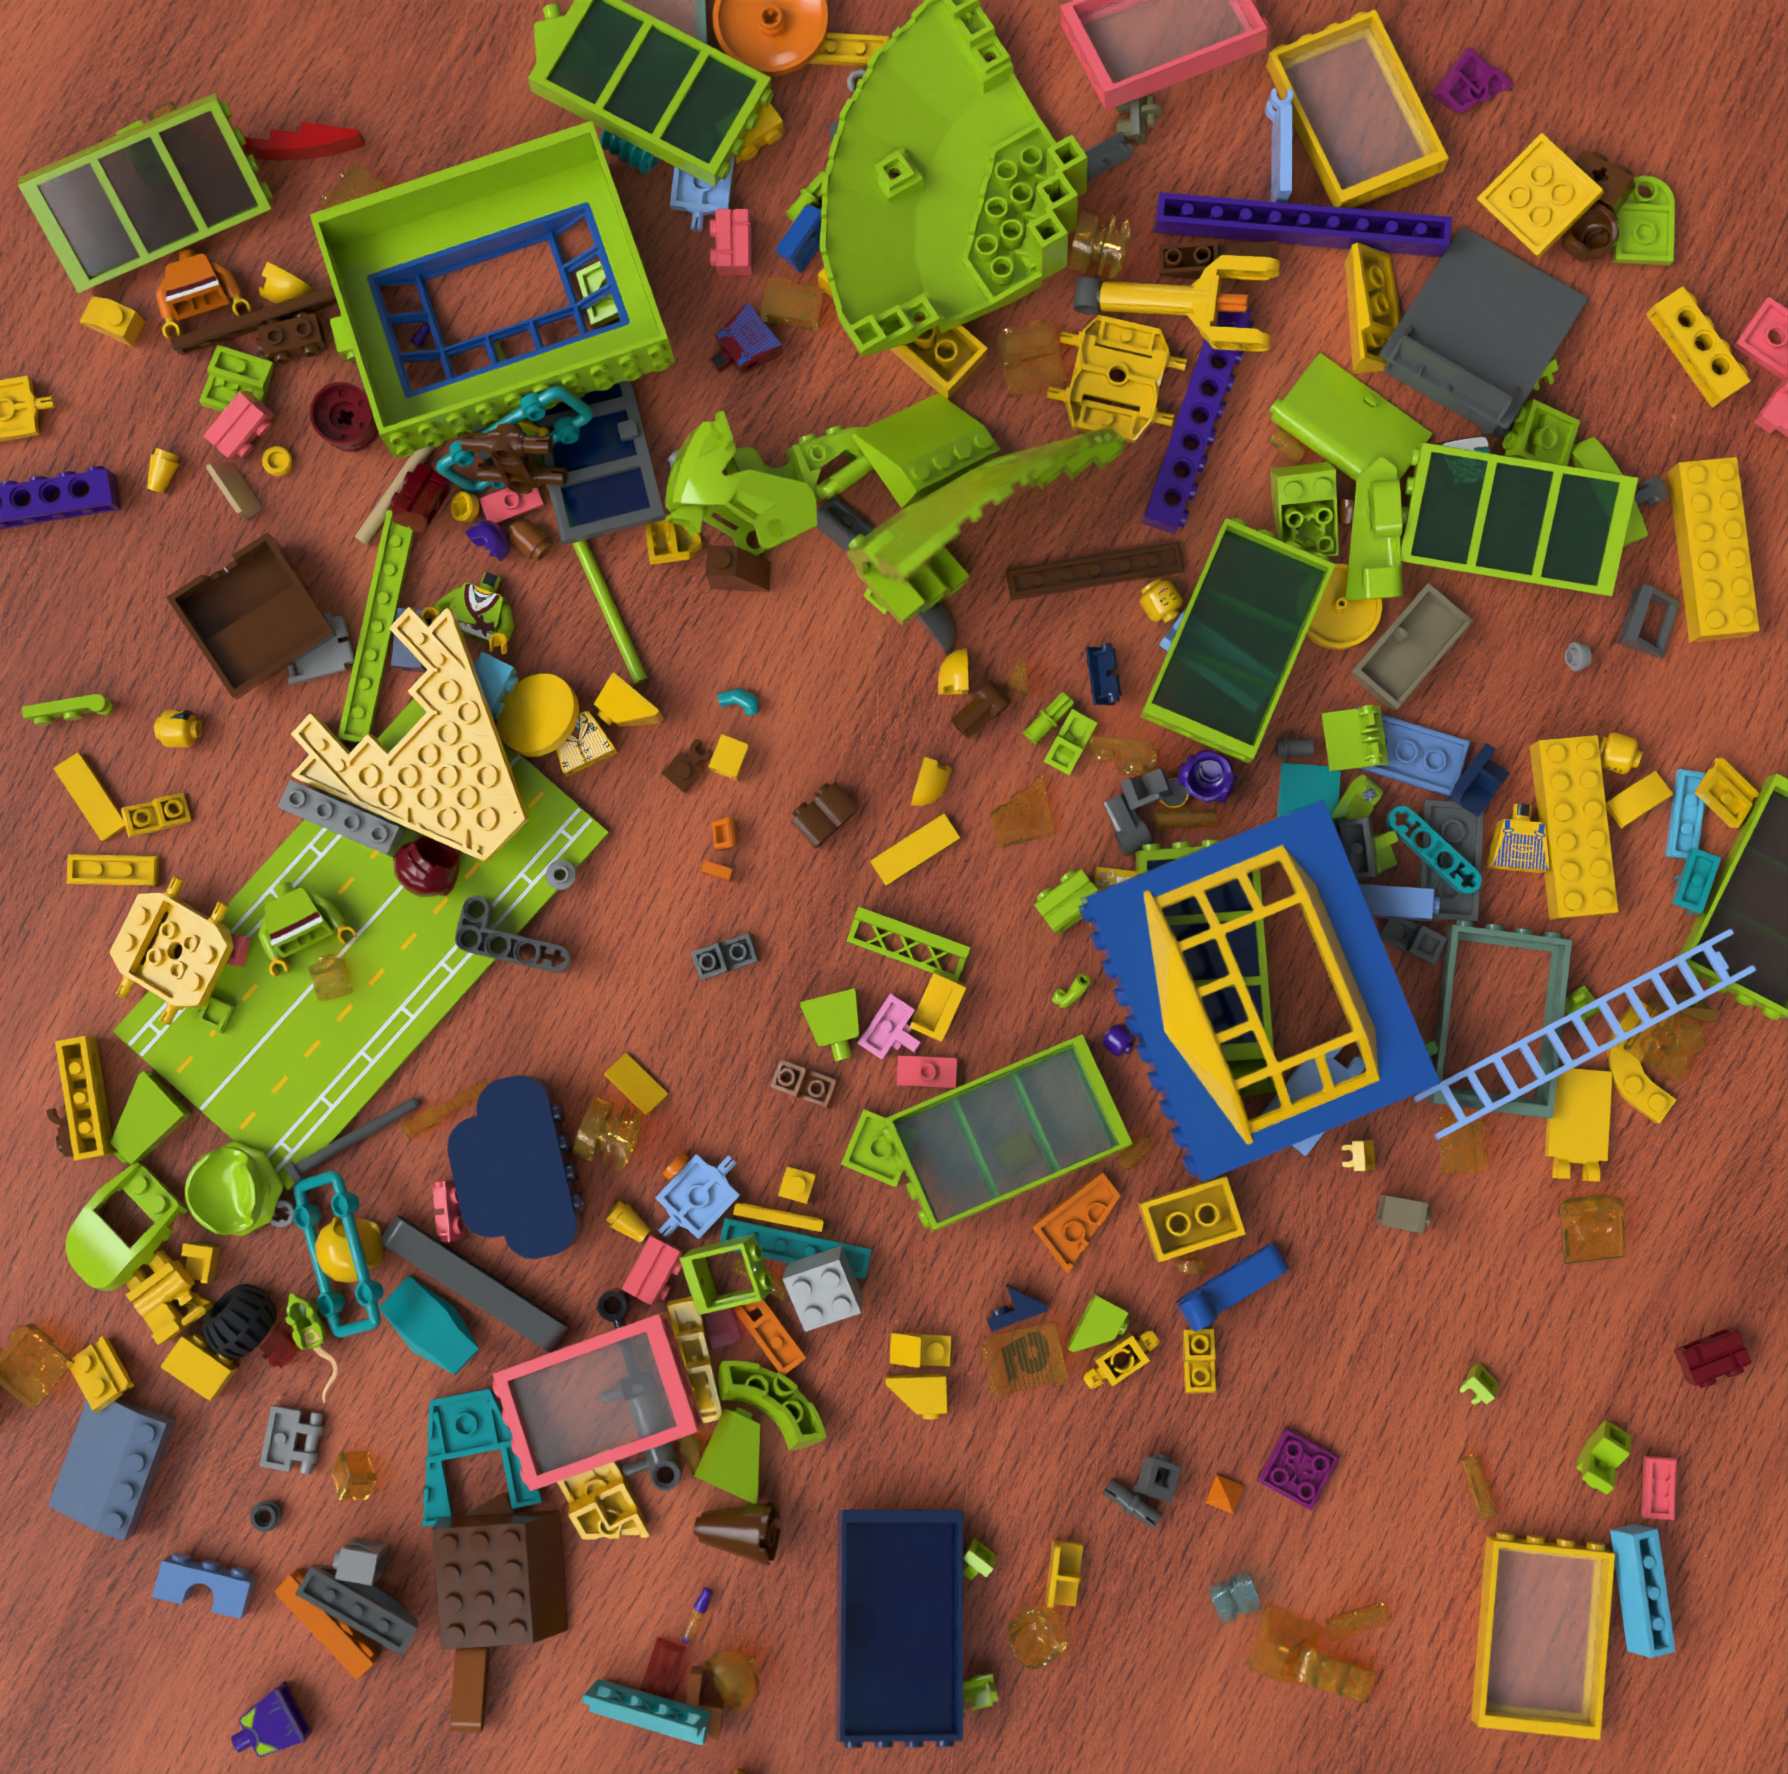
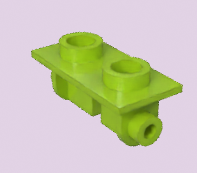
(980, 1691)

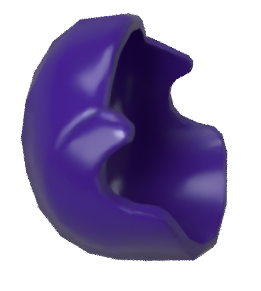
(492, 535)

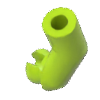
(1075, 991)

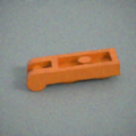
(771, 1336)

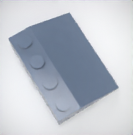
(112, 1467)

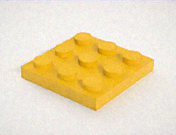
(1540, 195)

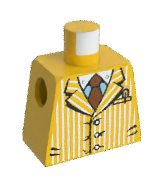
(584, 746)

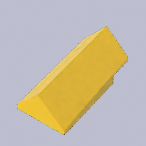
(1371, 306)

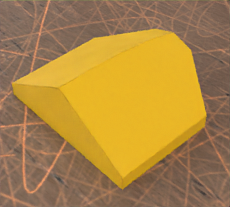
(670, 542)

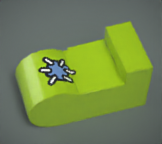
(1357, 800)

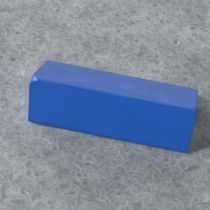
(802, 239)

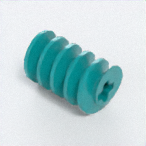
(628, 152)

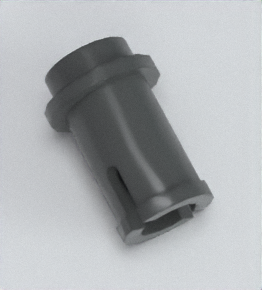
(1294, 747)

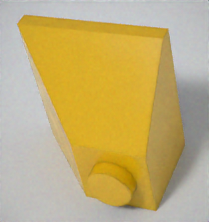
(624, 705)

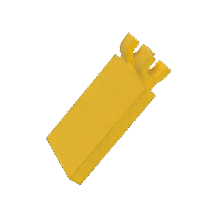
(1580, 1123)

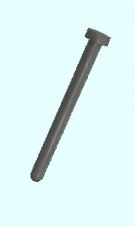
(350, 1139)

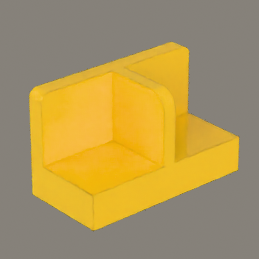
(1064, 1573)

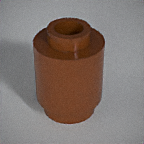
(529, 539)

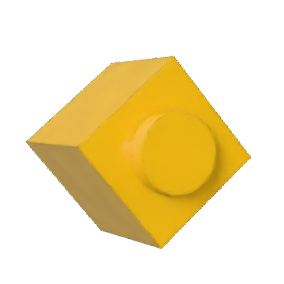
(797, 1184)

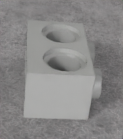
(361, 1561)

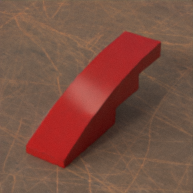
(310, 143)

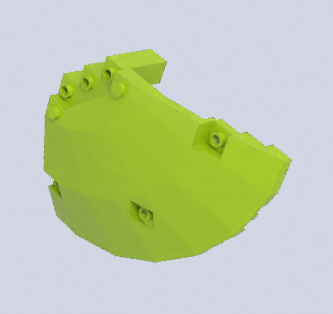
(977, 192)
(906, 554)

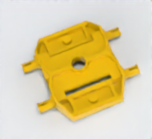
(1109, 346)
(179, 981)

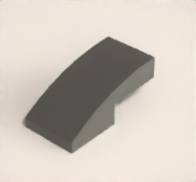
(1413, 939)

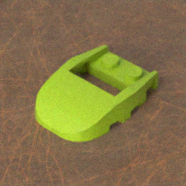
(99, 1251)

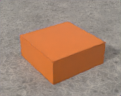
(717, 871)

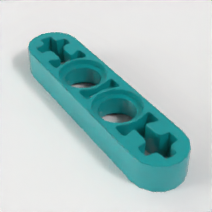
(1430, 854)

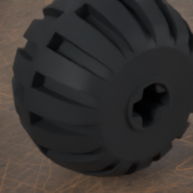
(239, 1321)

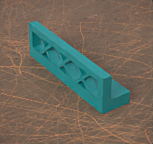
(648, 1711)

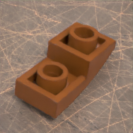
(804, 1084)

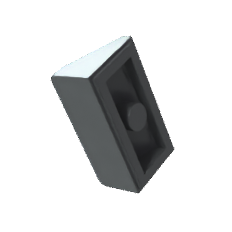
(841, 522)
(1359, 846)

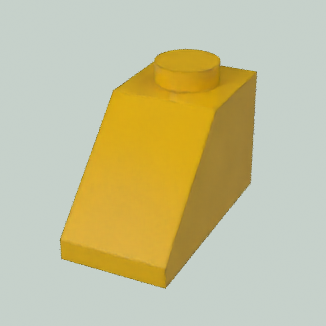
(113, 320)
(921, 1392)

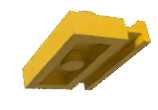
(1726, 793)
(100, 1374)

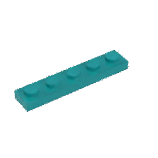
(793, 1246)

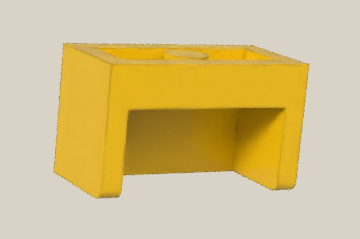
(938, 1006)

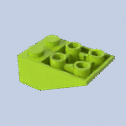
(1306, 506)

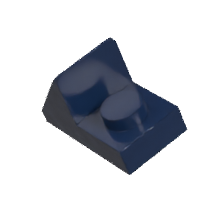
(1024, 1308)

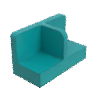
(1695, 881)

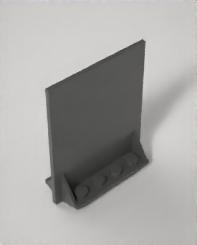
(1481, 331)

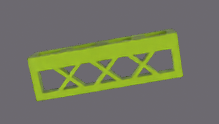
(909, 932)

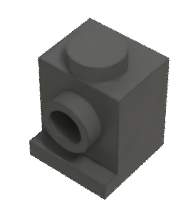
(1158, 1478)

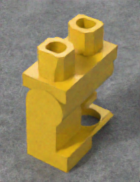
(155, 1297)

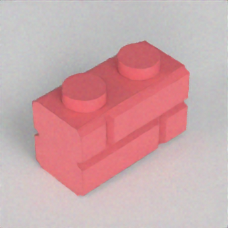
(733, 242)
(239, 426)
(653, 1270)

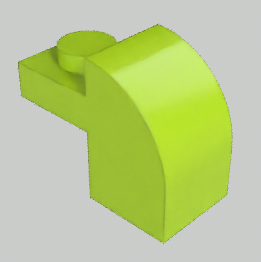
(1603, 1455)

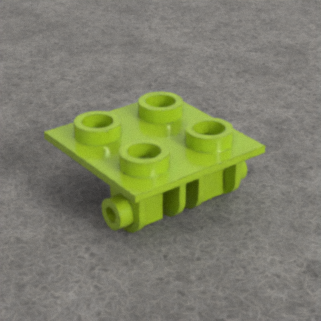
(1354, 738)

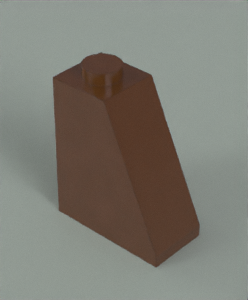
(736, 569)

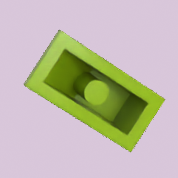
(1098, 1324)

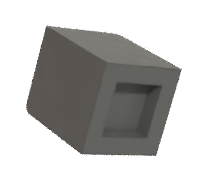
(1146, 789)

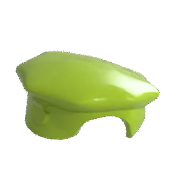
(233, 1190)

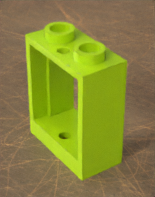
(702, 1284)

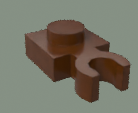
(684, 769)

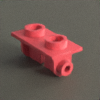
(449, 1225)

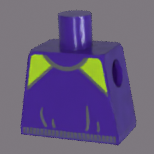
(272, 1724)

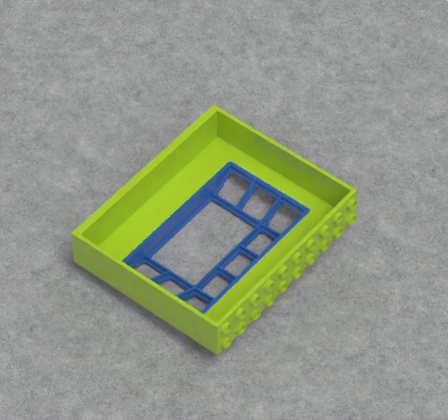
(466, 219)

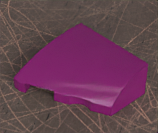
(1469, 82)

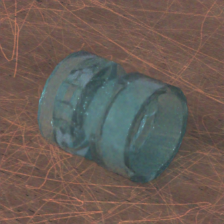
(1234, 1597)

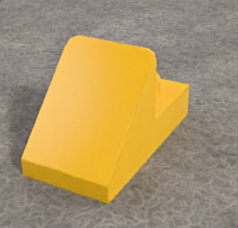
(920, 1349)

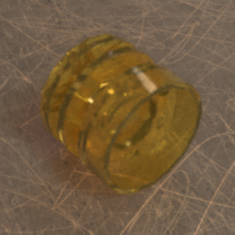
(1099, 244)
(608, 1134)

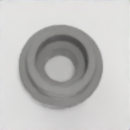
(1578, 656)
(569, 879)

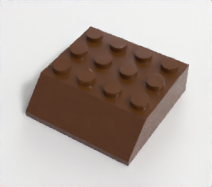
(499, 1578)

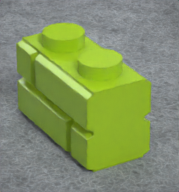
(1061, 904)

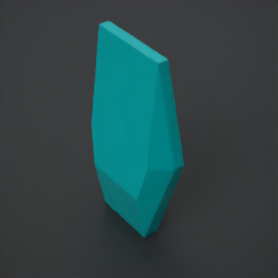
(430, 1325)

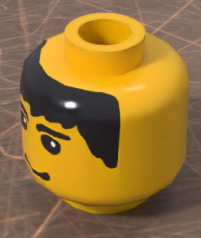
(177, 728)

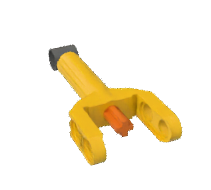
(1198, 301)

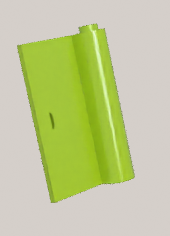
(1347, 420)

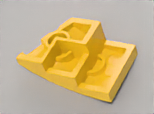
(603, 1504)

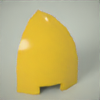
(281, 285)
(954, 674)
(931, 782)

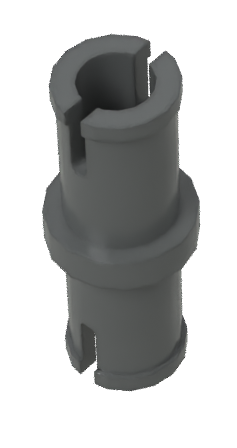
(1132, 1503)

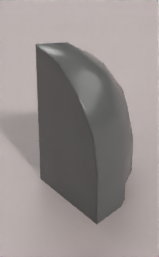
(939, 625)

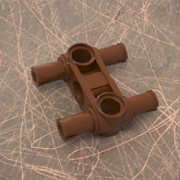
(514, 458)

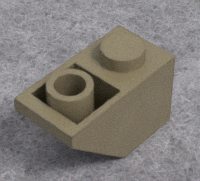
(1403, 1214)

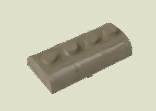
(1411, 647)

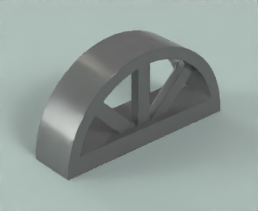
(360, 1606)

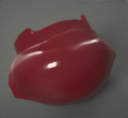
(427, 867)

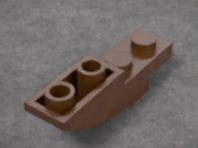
(1191, 259)

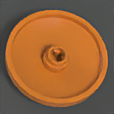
(771, 34)

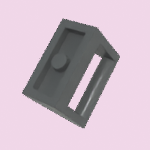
(1635, 616)

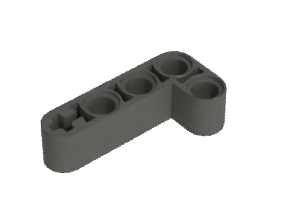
(515, 943)

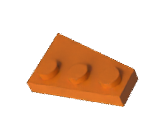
(1075, 1219)

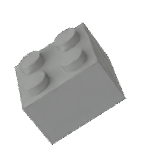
(823, 1288)

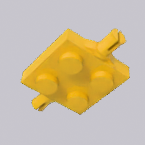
(20, 408)

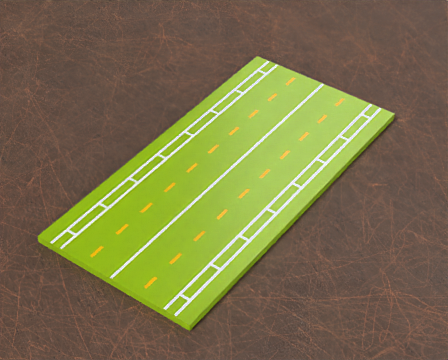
(305, 1067)

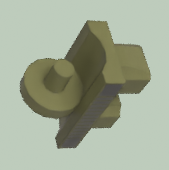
(1136, 126)

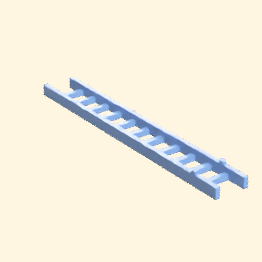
(1715, 959)

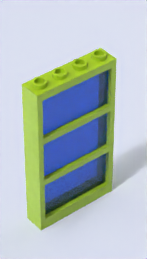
(1206, 960)

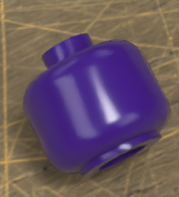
(1119, 1040)

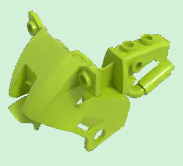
(753, 495)

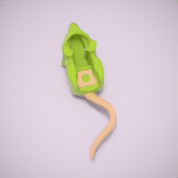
(309, 1331)

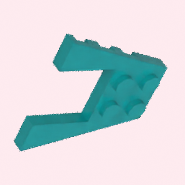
(463, 1427)

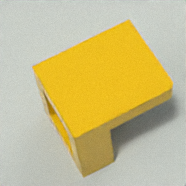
(728, 757)
(201, 1261)

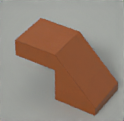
(714, 1706)

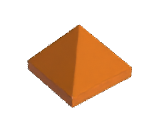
(725, 833)
(1224, 1494)

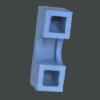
(231, 1588)

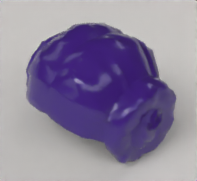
(1207, 776)

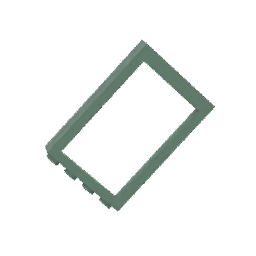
(1560, 951)

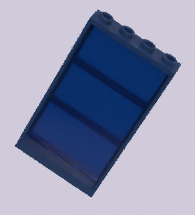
(899, 1627)

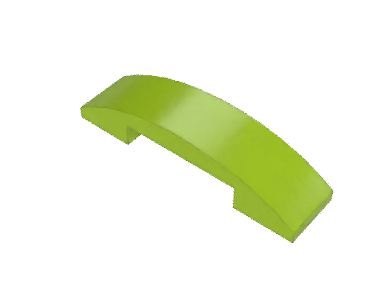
(1593, 456)

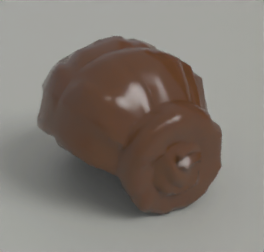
(1592, 234)

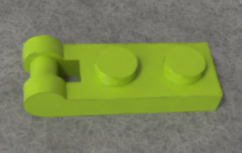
(69, 709)

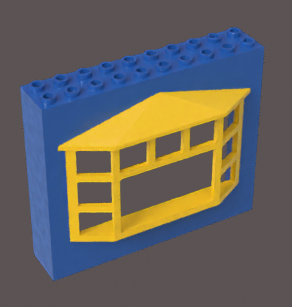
(1174, 1025)

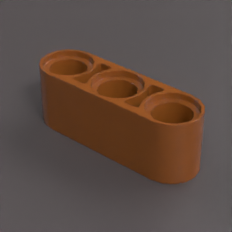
(469, 1689)

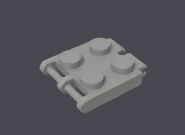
(326, 659)

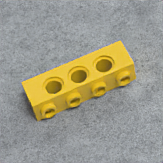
(1697, 362)
(84, 1097)

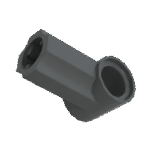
(1130, 831)

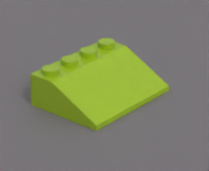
(925, 447)

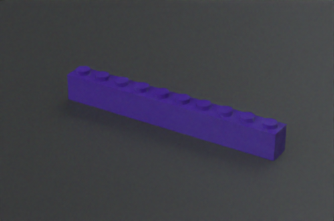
(1301, 224)

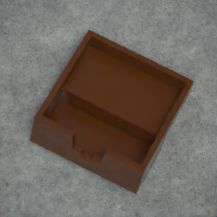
(252, 616)

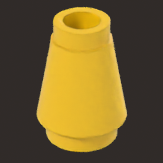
(161, 470)
(627, 1221)

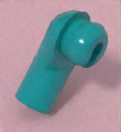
(742, 698)

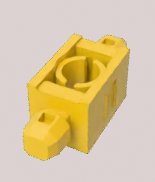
(1147, 1341)

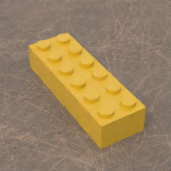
(937, 358)
(1713, 550)
(1577, 829)

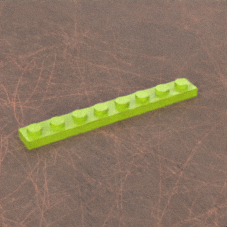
(375, 632)

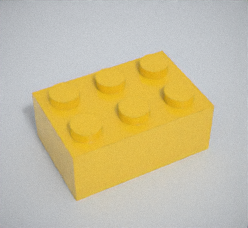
(1191, 1218)

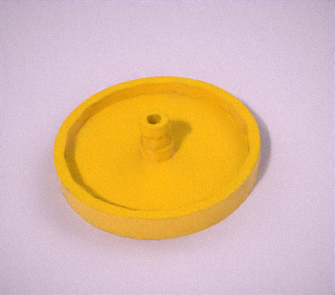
(1340, 622)
(538, 715)

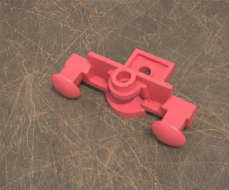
(1773, 357)

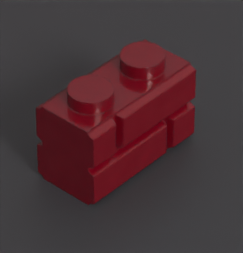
(420, 498)
(1713, 1357)

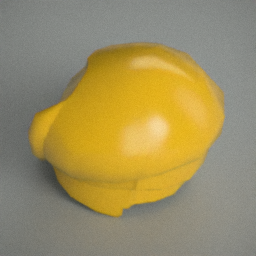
(334, 1252)

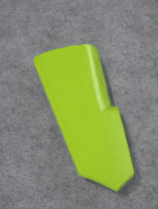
(1375, 535)

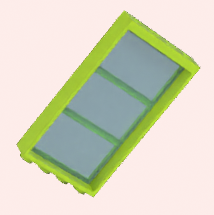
(1006, 1134)

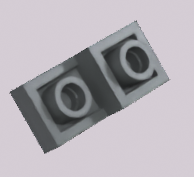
(725, 956)

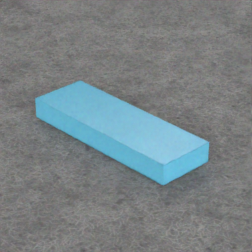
(1685, 815)

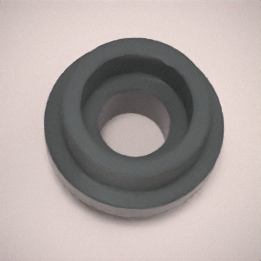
(256, 1516)

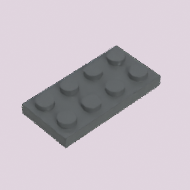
(1465, 835)

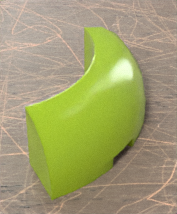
(775, 1397)

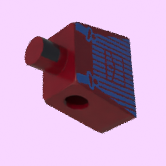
(745, 342)

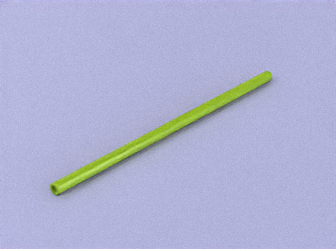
(600, 588)

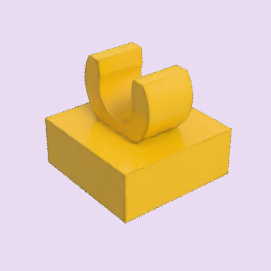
(1363, 1155)

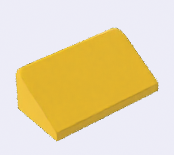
(636, 1084)

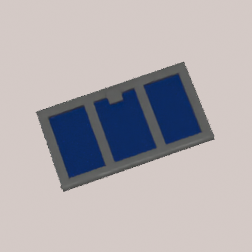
(608, 468)

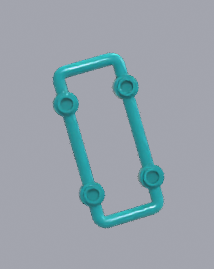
(534, 408)
(367, 1291)

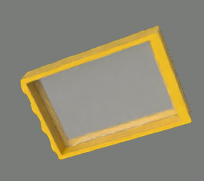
(1357, 111)
(1543, 1636)

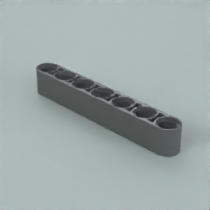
(474, 1283)

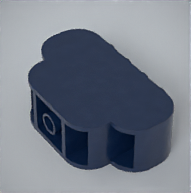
(517, 1169)

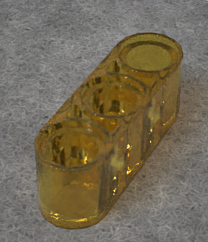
(1334, 1674)

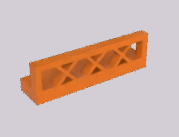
(339, 1638)

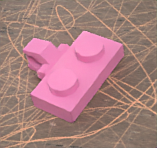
(890, 1029)

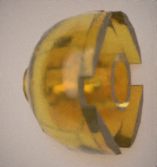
(734, 1678)

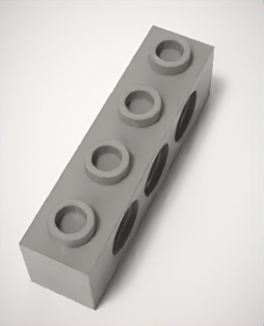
(341, 818)

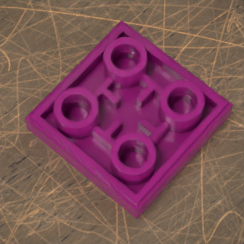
(1298, 1468)

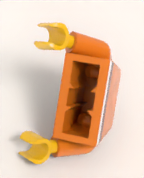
(193, 288)

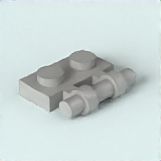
(282, 1436)

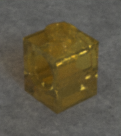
(330, 978)

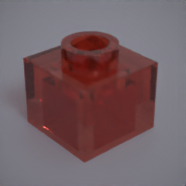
(280, 1348)

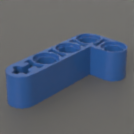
(1230, 1286)

